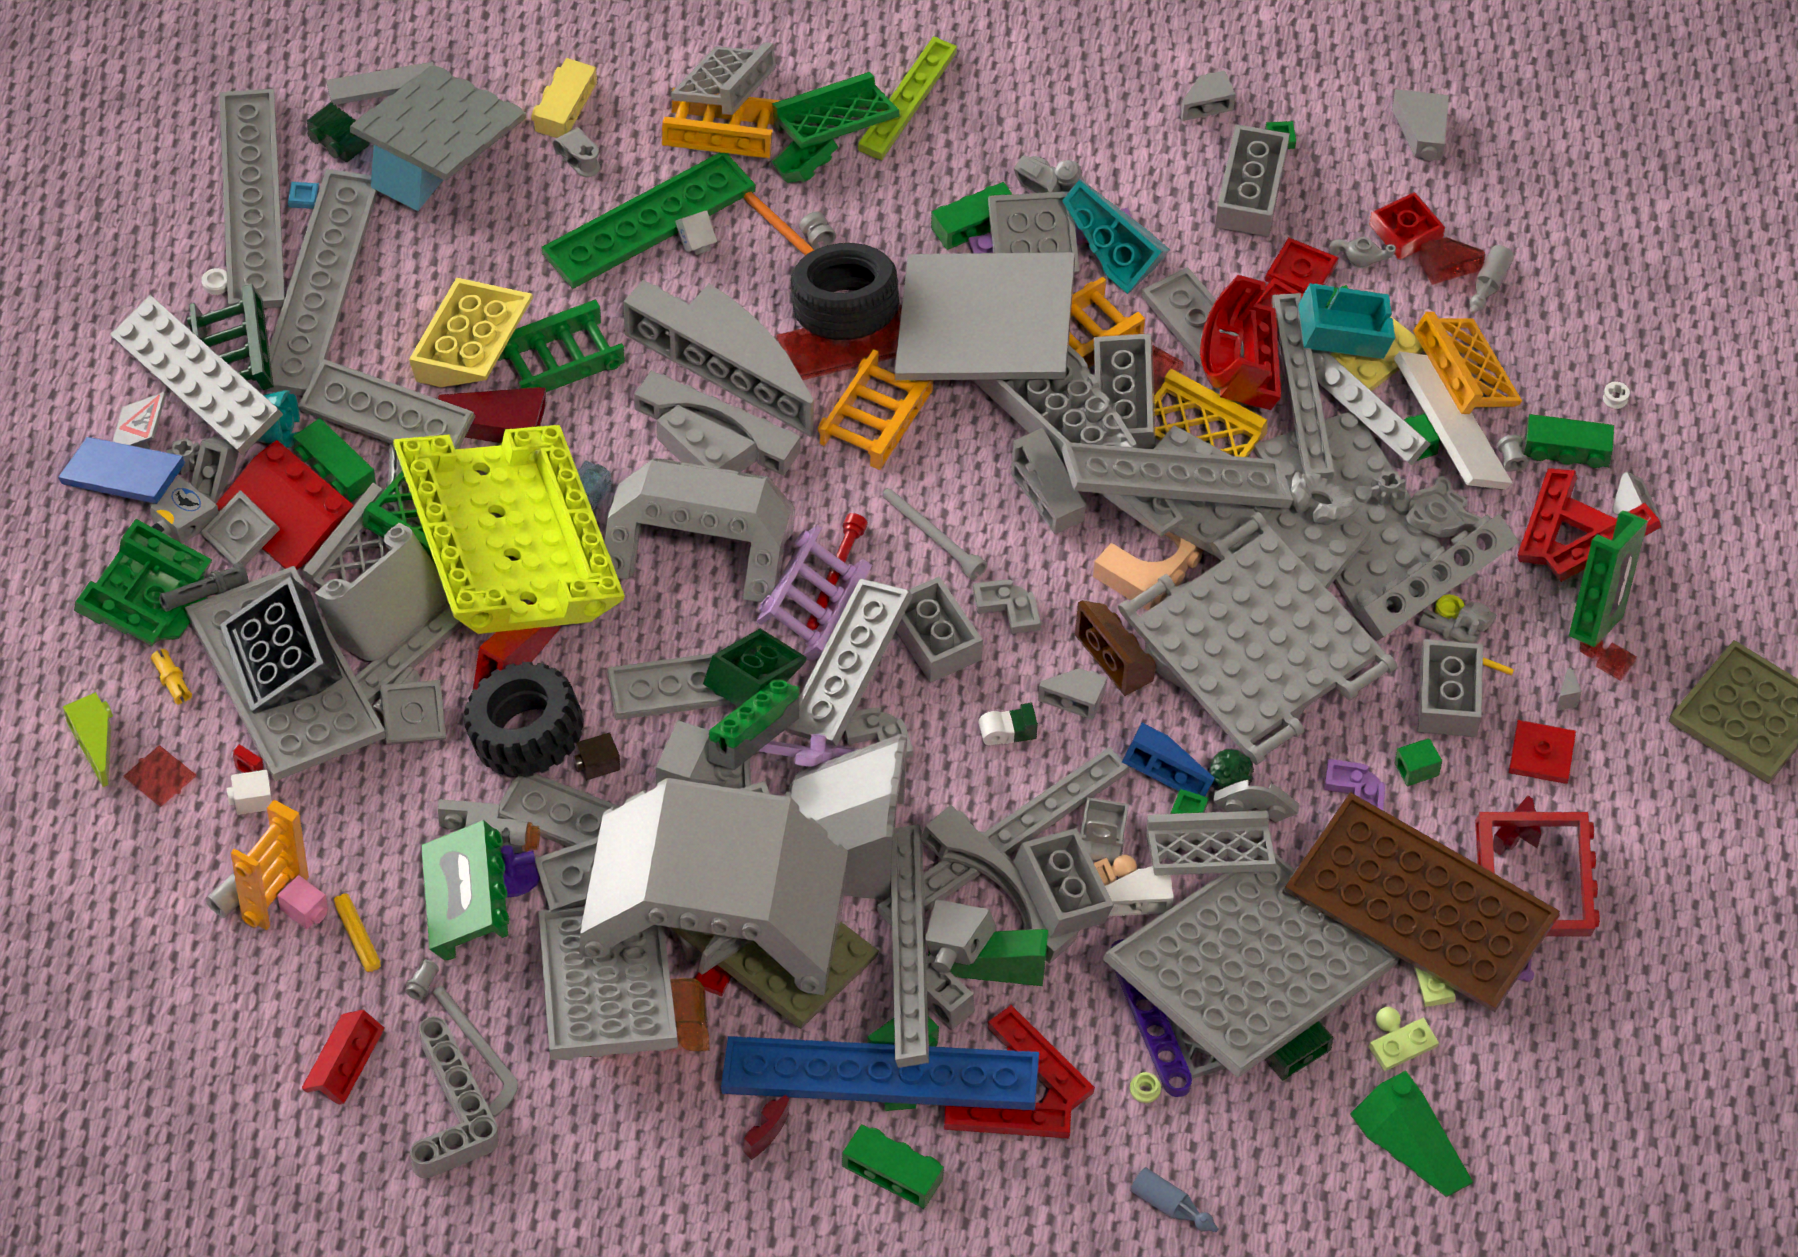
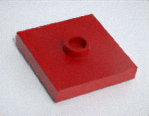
(1301, 265)
(1542, 751)

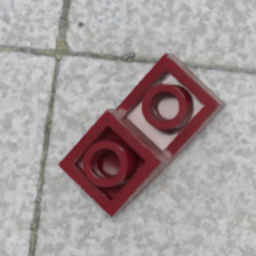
(772, 1120)

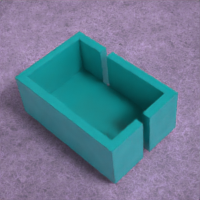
(1352, 323)

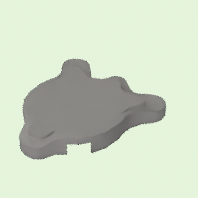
(1440, 510)

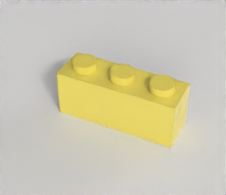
(564, 98)

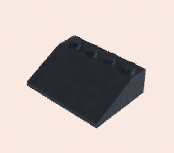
(280, 647)

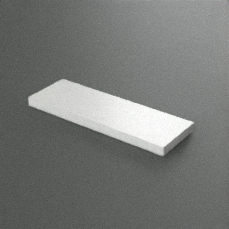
(1457, 431)

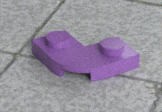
(1355, 778)

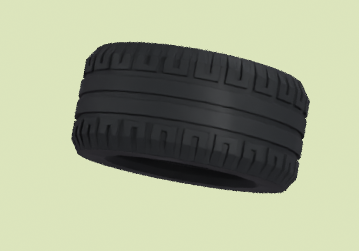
(849, 313)

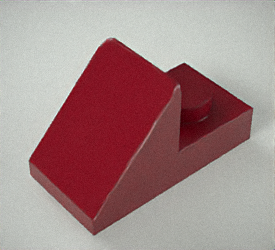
(1509, 836)

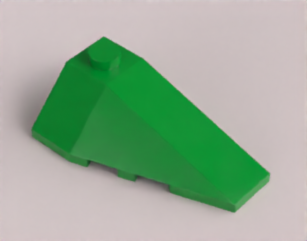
(1407, 1128)

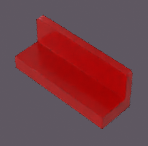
(344, 1056)

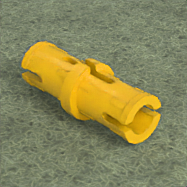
(171, 676)

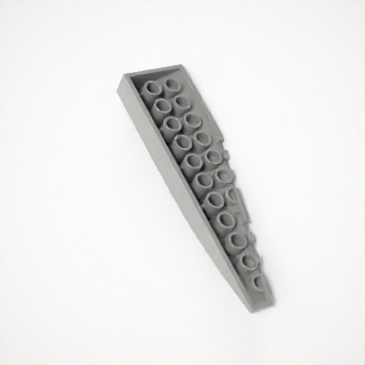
(1079, 413)

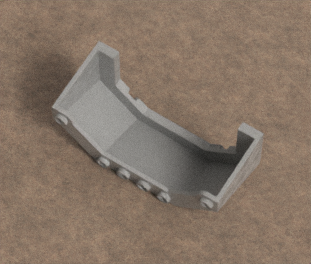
(718, 867)

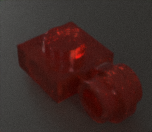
(1613, 660)

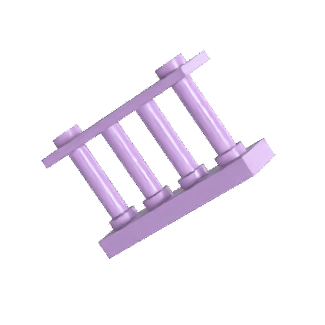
(837, 595)

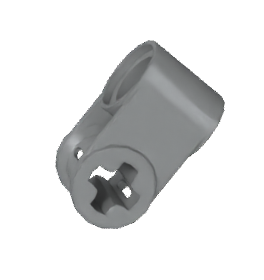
(578, 152)

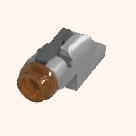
(460, 814)

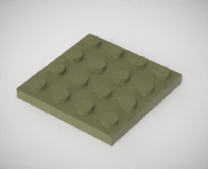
(1744, 711)

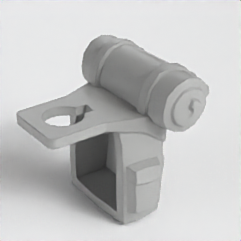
(1041, 178)

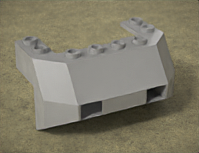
(704, 503)

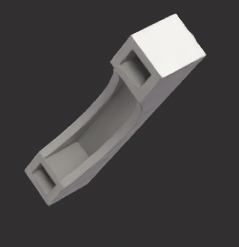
(774, 445)
(957, 840)

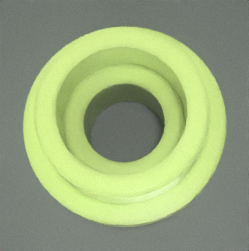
(1145, 1079)

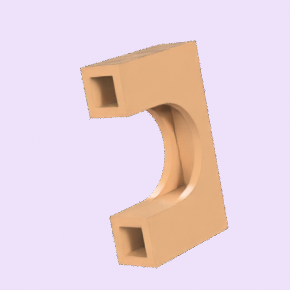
(1134, 576)

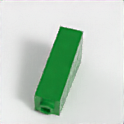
(1009, 958)

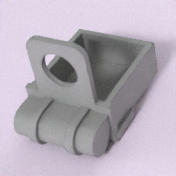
(1104, 828)

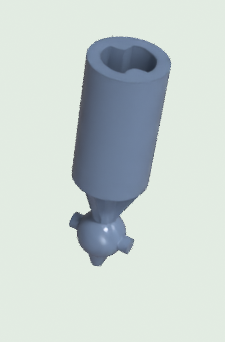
(1170, 1200)

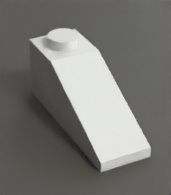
(1141, 893)

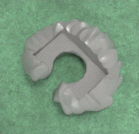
(1333, 501)

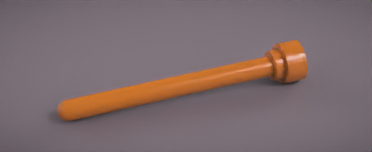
(778, 223)

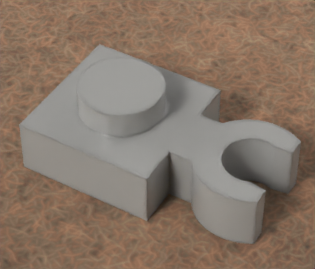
(1475, 617)

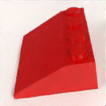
(294, 500)

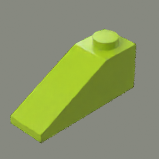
(92, 729)

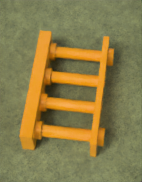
(721, 137)
(1094, 293)
(892, 429)
(270, 864)

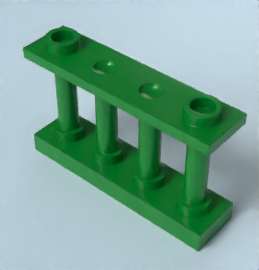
(561, 327)

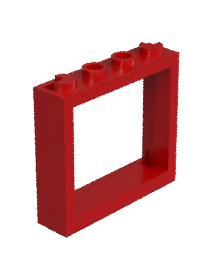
(1587, 858)

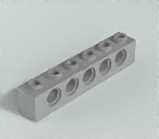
(1497, 539)

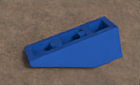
(1166, 761)

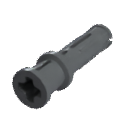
(215, 584)

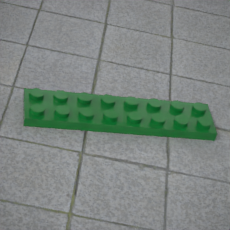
(646, 219)

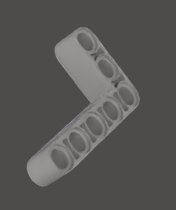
(460, 1099)

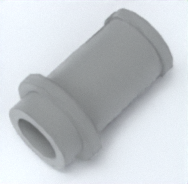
(419, 984)

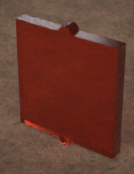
(159, 776)

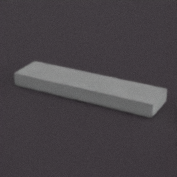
(372, 84)

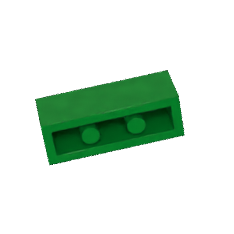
(965, 217)
(1569, 441)
(333, 460)
(893, 1166)

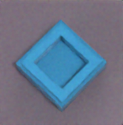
(303, 195)

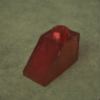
(1449, 259)

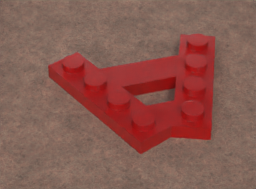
(1556, 505)
(1052, 1116)

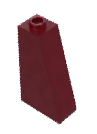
(500, 410)

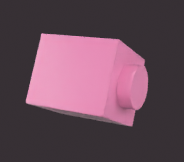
(303, 902)

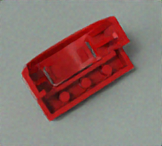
(1257, 375)

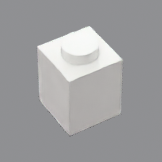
(250, 792)

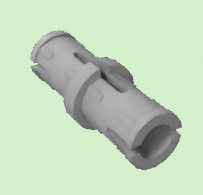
(1446, 628)

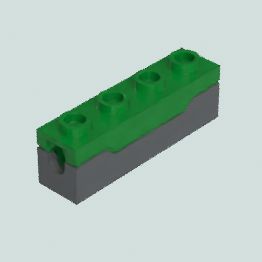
(754, 724)

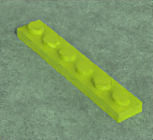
(909, 97)

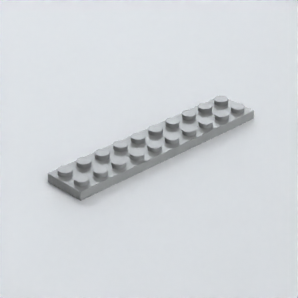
(252, 195)
(320, 279)

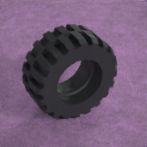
(533, 746)

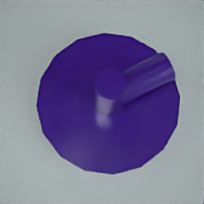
(520, 871)

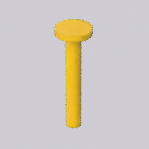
(1497, 666)

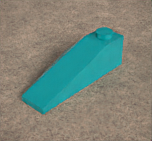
(1119, 241)

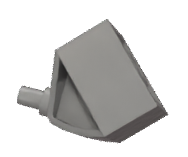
(688, 758)

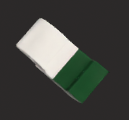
(1009, 725)

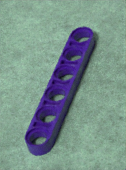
(1157, 1044)

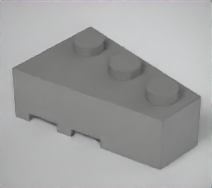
(703, 441)
(1046, 481)

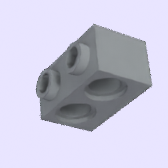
(947, 996)

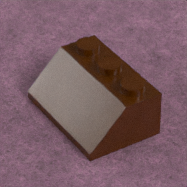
(1113, 647)

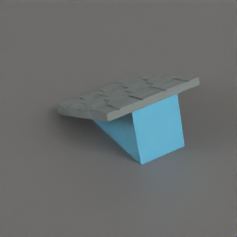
(431, 133)

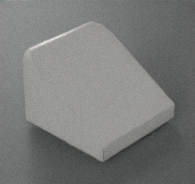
(1570, 691)

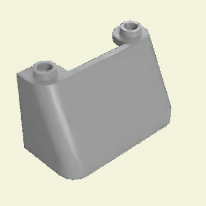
(385, 600)

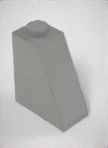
(1422, 121)

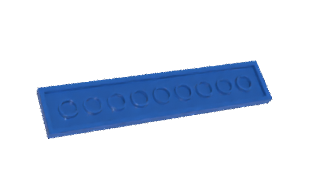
(871, 1073)

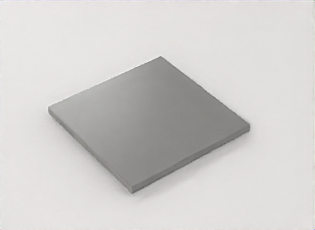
(985, 316)

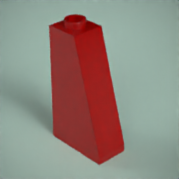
(510, 648)

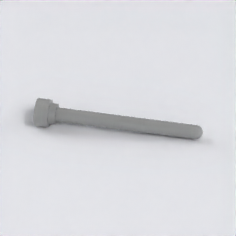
(969, 563)

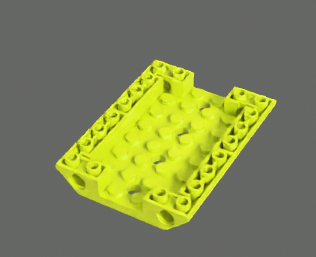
(542, 524)

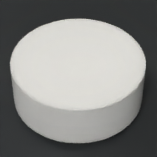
(215, 281)

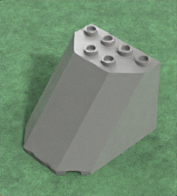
(853, 803)

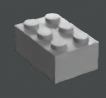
(938, 631)
(1450, 688)
(1063, 882)

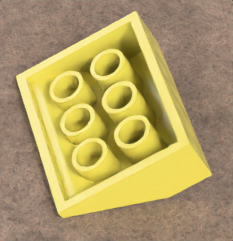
(467, 333)

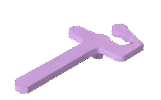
(808, 755)

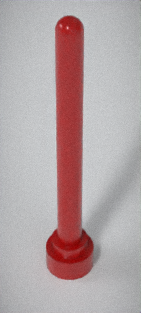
(854, 527)

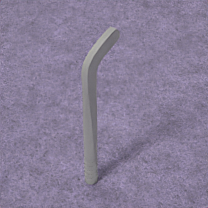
(509, 1081)

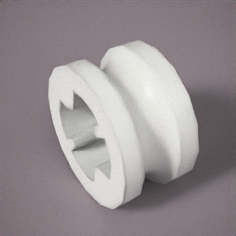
(1618, 387)

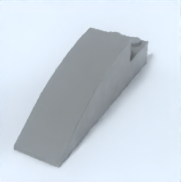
(722, 346)

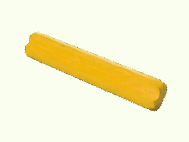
(357, 932)

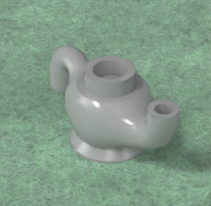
(1361, 251)

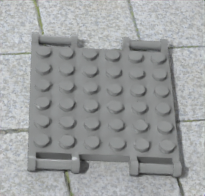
(1257, 638)

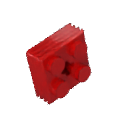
(1406, 225)

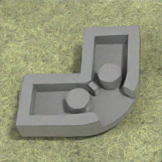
(1002, 596)
(874, 724)
(1245, 797)

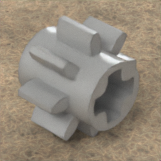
(189, 452)
(1388, 488)

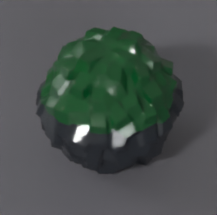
(1230, 768)

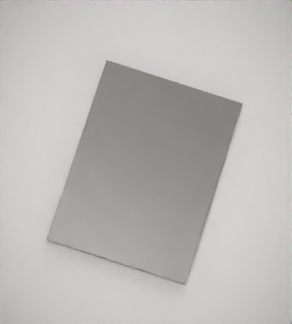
(1247, 965)

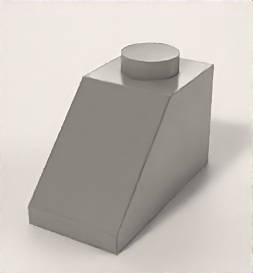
(1208, 96)
(214, 467)
(1074, 691)

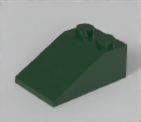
(751, 665)

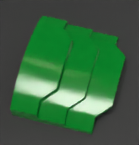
(133, 581)

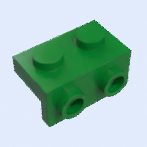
(799, 164)

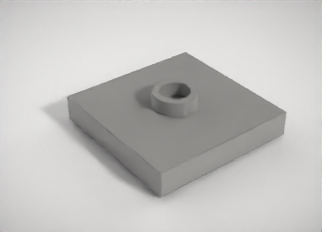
(240, 529)
(413, 712)

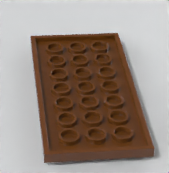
(1422, 901)

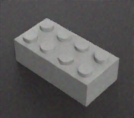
(1252, 180)
(1127, 378)

